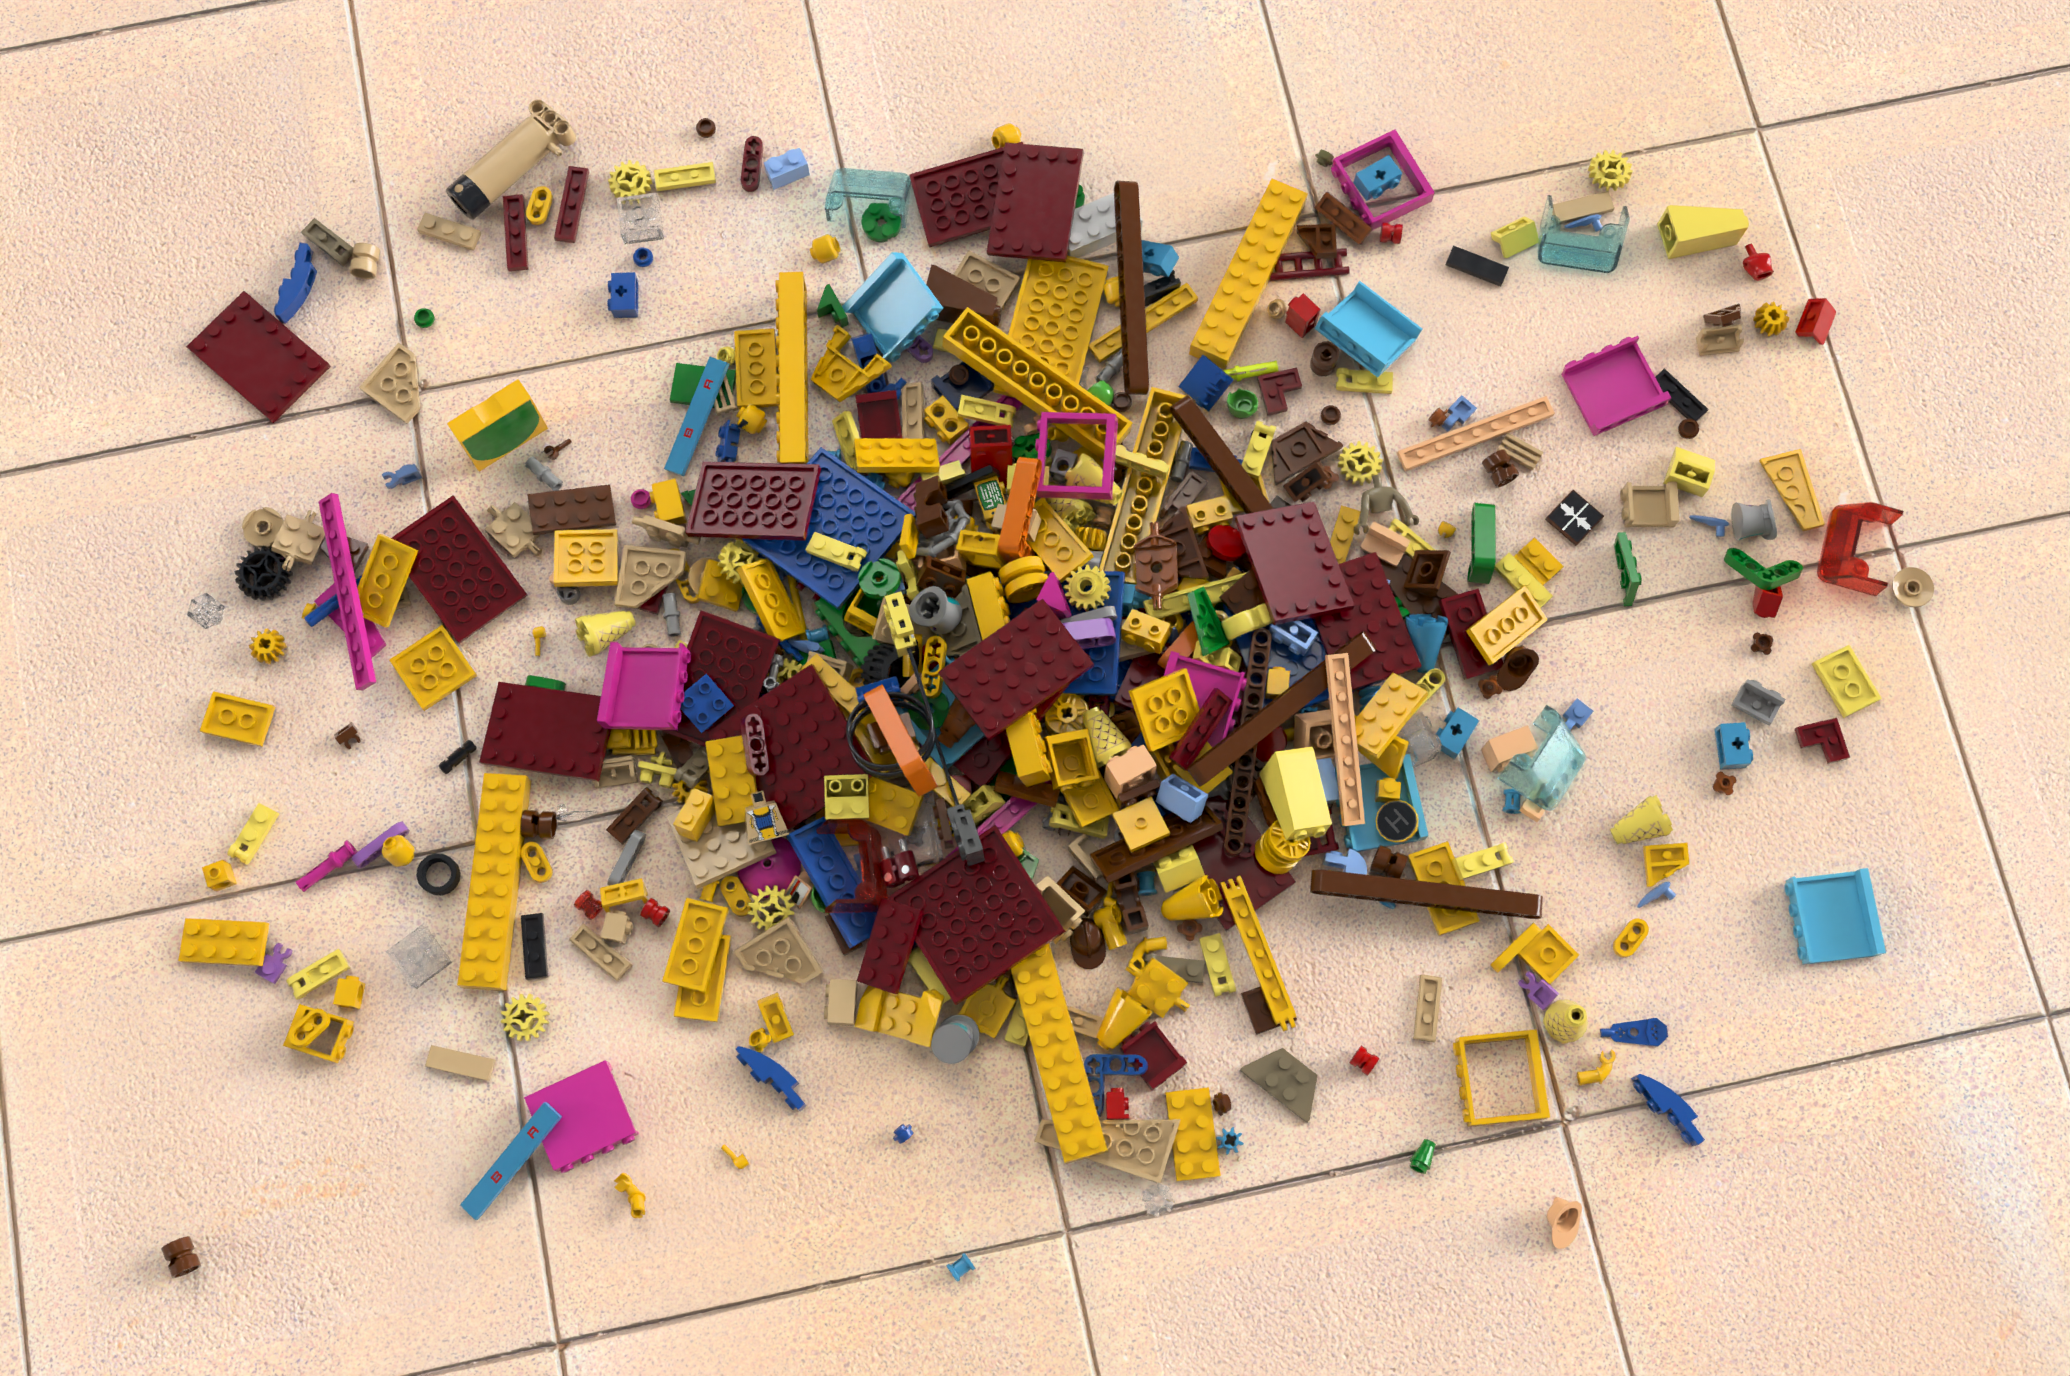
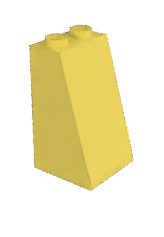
(1700, 229)
(1297, 793)

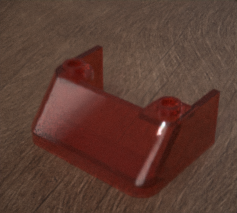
(1837, 557)
(873, 888)

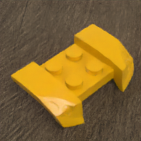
(900, 1014)

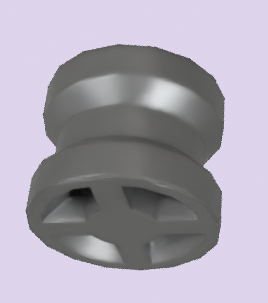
(563, 593)

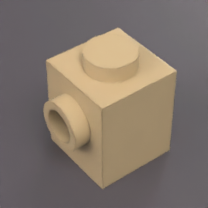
(616, 927)

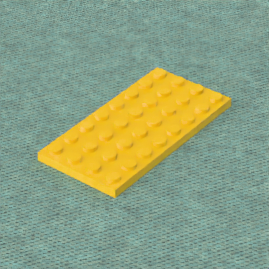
(1058, 312)

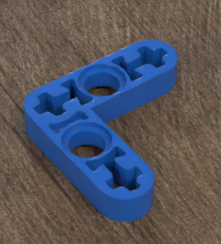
(1104, 1069)

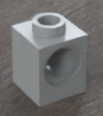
(1062, 457)

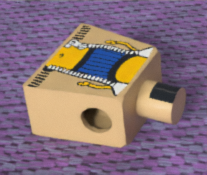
(763, 820)

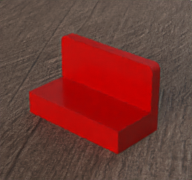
(1816, 320)

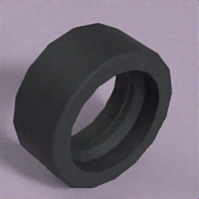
(424, 866)

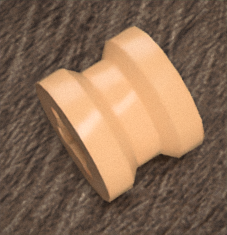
(1104, 517)

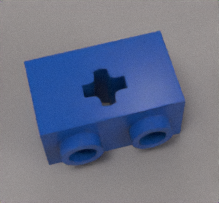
(624, 284)

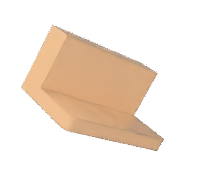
(1386, 543)

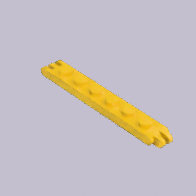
(1259, 953)

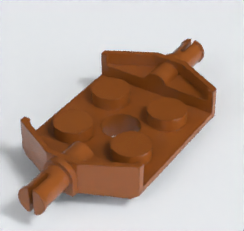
(1152, 551)

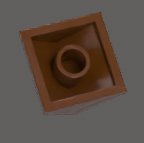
(1427, 571)
(1082, 889)

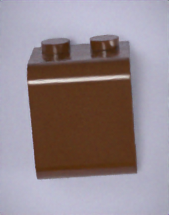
(1136, 794)

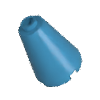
(1426, 637)

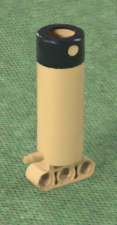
(511, 159)

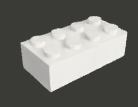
(1093, 227)

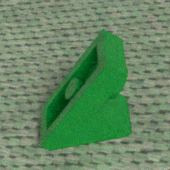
(830, 304)

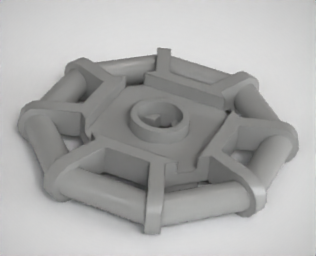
(931, 545)

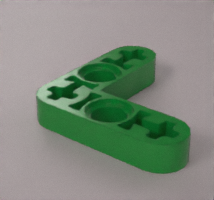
(1759, 575)

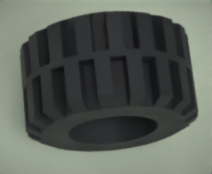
(878, 663)

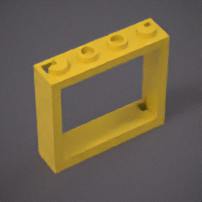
(1535, 1070)

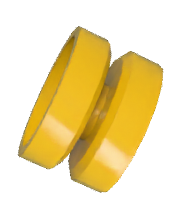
(1023, 579)

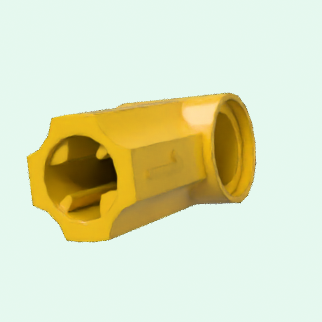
(1109, 921)

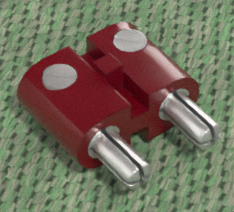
(899, 868)

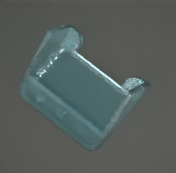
(869, 185)
(1551, 769)

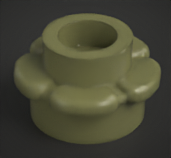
(1324, 158)

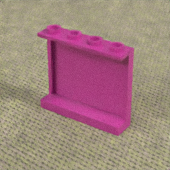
(1614, 386)
(1204, 679)
(643, 687)
(591, 1115)

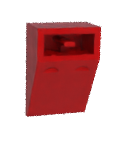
(991, 447)

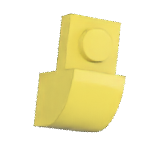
(1223, 658)

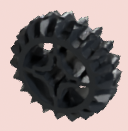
(261, 588)

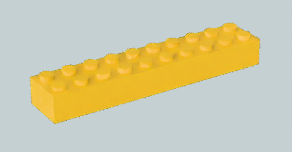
(1248, 273)
(792, 369)
(1029, 378)
(1142, 492)
(1024, 734)
(494, 883)
(1058, 1057)

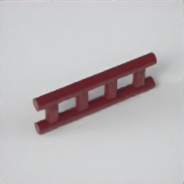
(1299, 273)

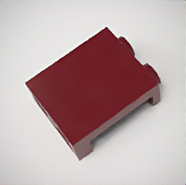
(879, 415)
(1157, 1050)

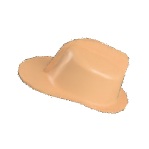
(1564, 1220)

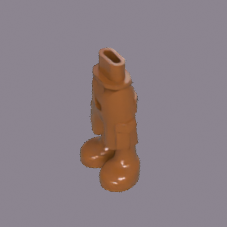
(955, 725)

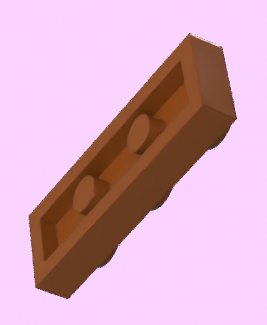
(1343, 218)
(1038, 793)

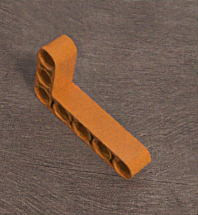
(1019, 510)
(900, 741)

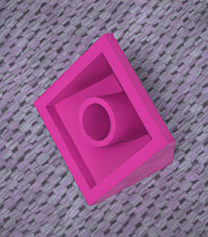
(1054, 597)

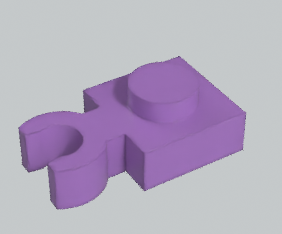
(273, 965)
(1541, 992)

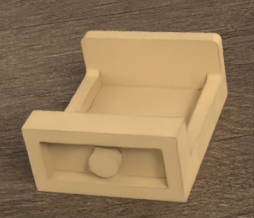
(1650, 505)
(1062, 905)

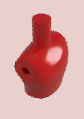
(1757, 264)

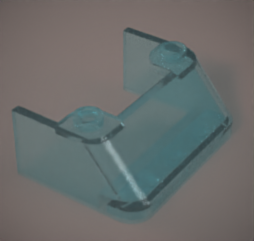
(1580, 250)

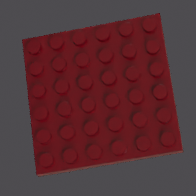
(802, 741)
(978, 916)

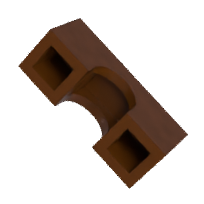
(930, 515)
(1129, 904)

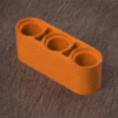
(1183, 645)

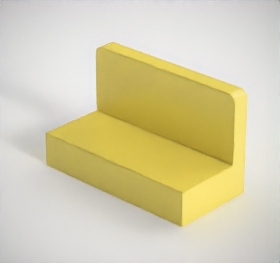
(1516, 236)
(947, 473)

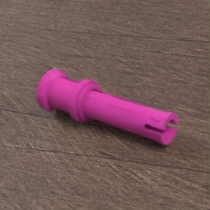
(334, 860)

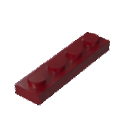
(571, 204)
(515, 232)
(1200, 729)

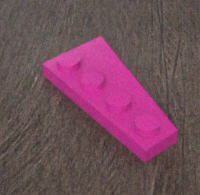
(375, 640)

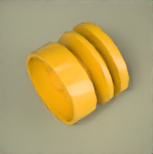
(1066, 703)
(1277, 853)

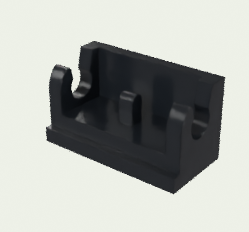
(1160, 288)

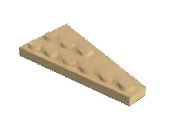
(1132, 1145)

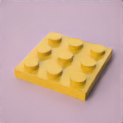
(586, 558)
(433, 667)
(1165, 708)

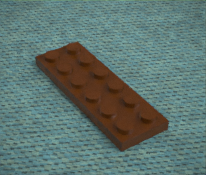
(1118, 861)

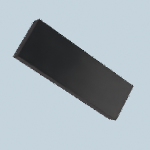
(1477, 266)
(1681, 398)
(967, 482)
(534, 946)

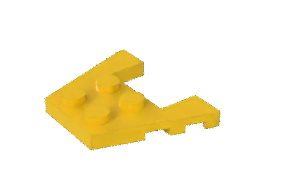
(840, 375)

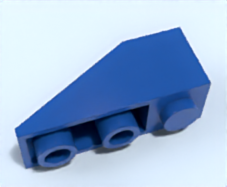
(865, 352)

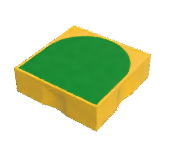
(498, 425)

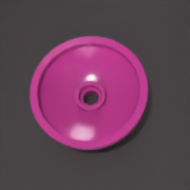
(781, 872)

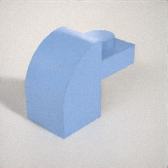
(1351, 863)

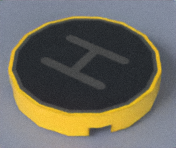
(1397, 821)

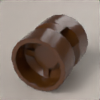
(1324, 358)
(1501, 469)
(538, 824)
(1383, 857)
(181, 1257)

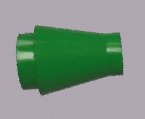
(1422, 1158)

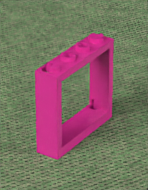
(1408, 165)
(1079, 492)

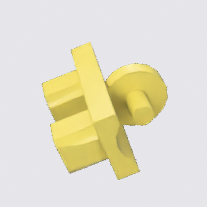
(649, 769)

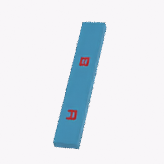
(696, 416)
(511, 1160)

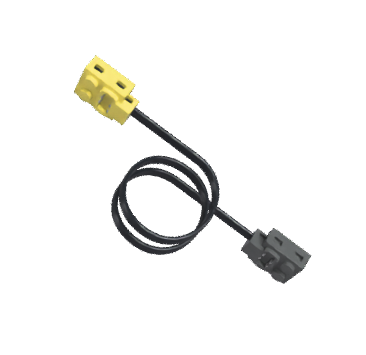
(904, 641)

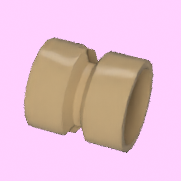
(364, 261)

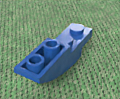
(295, 290)
(767, 1069)
(1663, 1099)

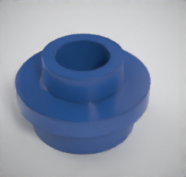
(640, 252)
(903, 1133)

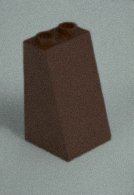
(957, 295)

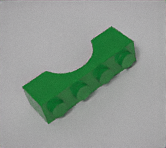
(835, 618)

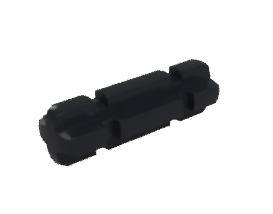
(457, 756)

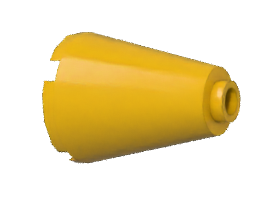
(1194, 901)
(1121, 1019)

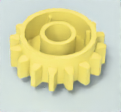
(1082, 579)

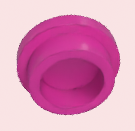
(640, 499)

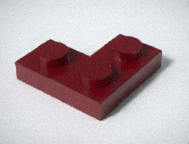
(1275, 385)
(1828, 735)

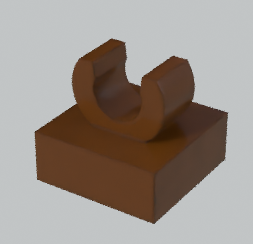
(347, 733)

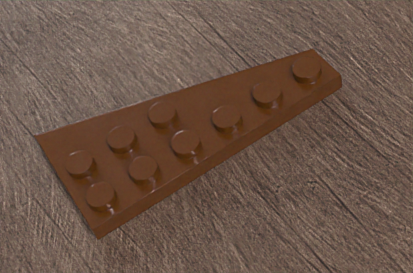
(1413, 601)

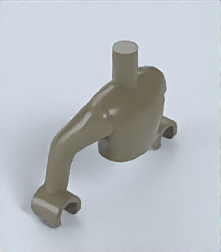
(1380, 500)

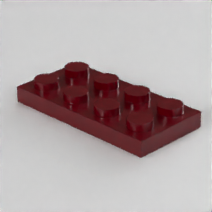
(1463, 612)
(889, 946)

